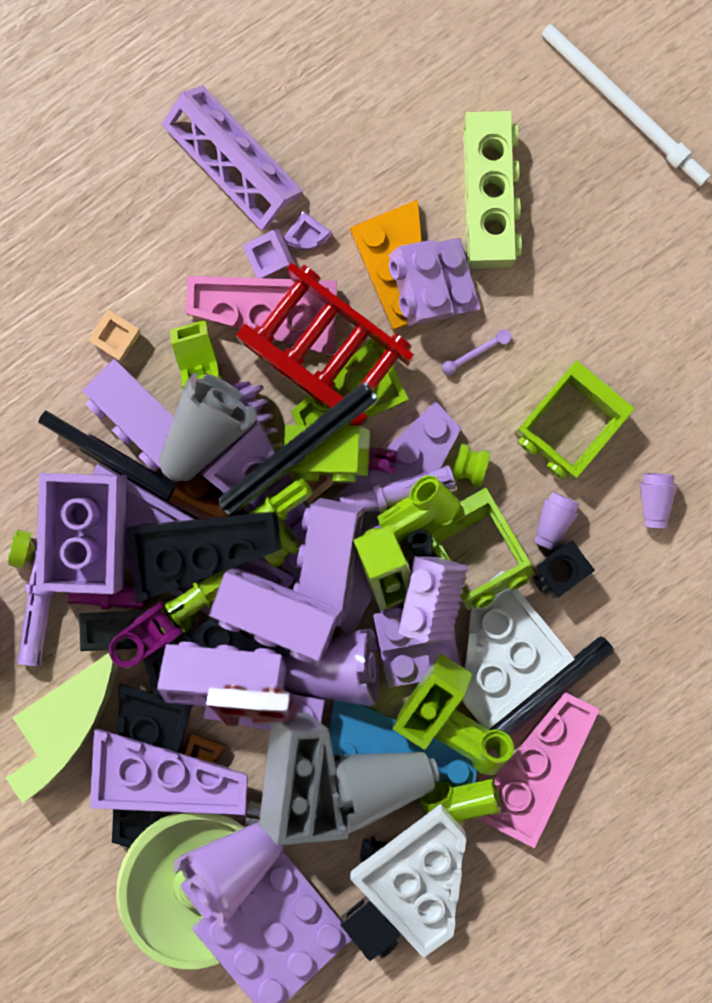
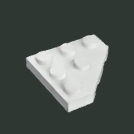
(508, 656)
(418, 879)

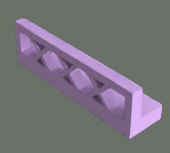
(232, 142)

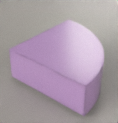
(307, 234)

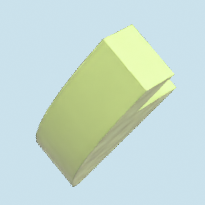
(61, 725)

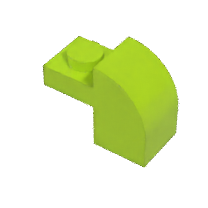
(195, 351)

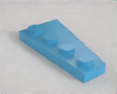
(365, 730)

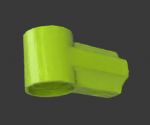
(427, 502)
(471, 739)
(464, 801)

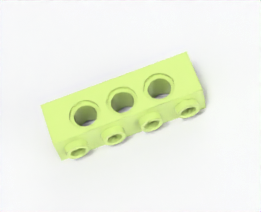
(481, 132)

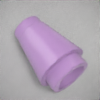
(657, 498)
(555, 520)

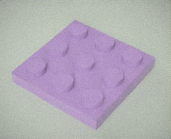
(275, 936)

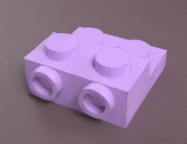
(433, 281)
(403, 657)

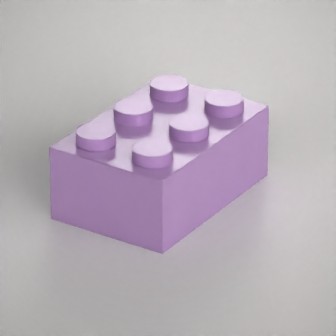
(81, 533)

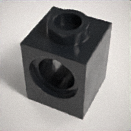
(577, 564)
(370, 929)

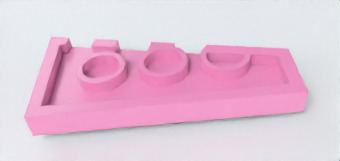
(250, 302)
(540, 769)

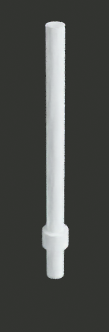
(677, 154)

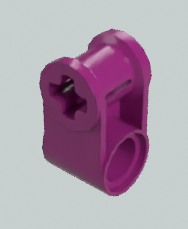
(146, 635)

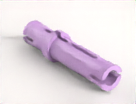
(390, 494)
(34, 622)

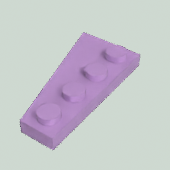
(151, 778)

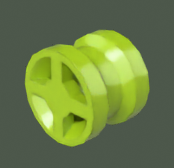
(471, 465)
(289, 544)

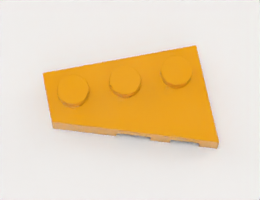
(375, 242)

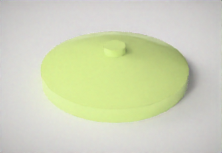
(150, 892)

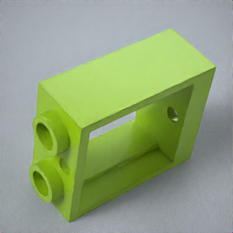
(597, 393)
(469, 512)

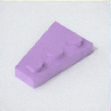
(240, 460)

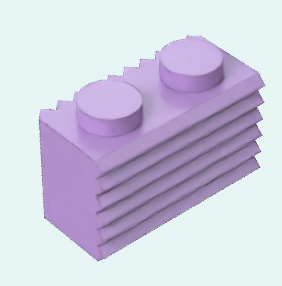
(432, 599)

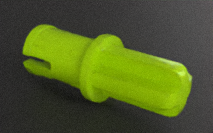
(286, 499)
(196, 598)

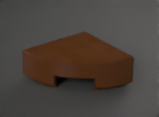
(204, 748)

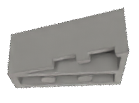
(300, 785)

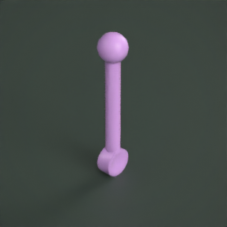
(501, 338)

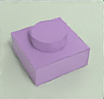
(268, 253)

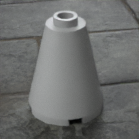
(203, 426)
(380, 784)

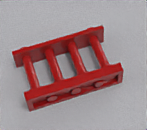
(291, 360)

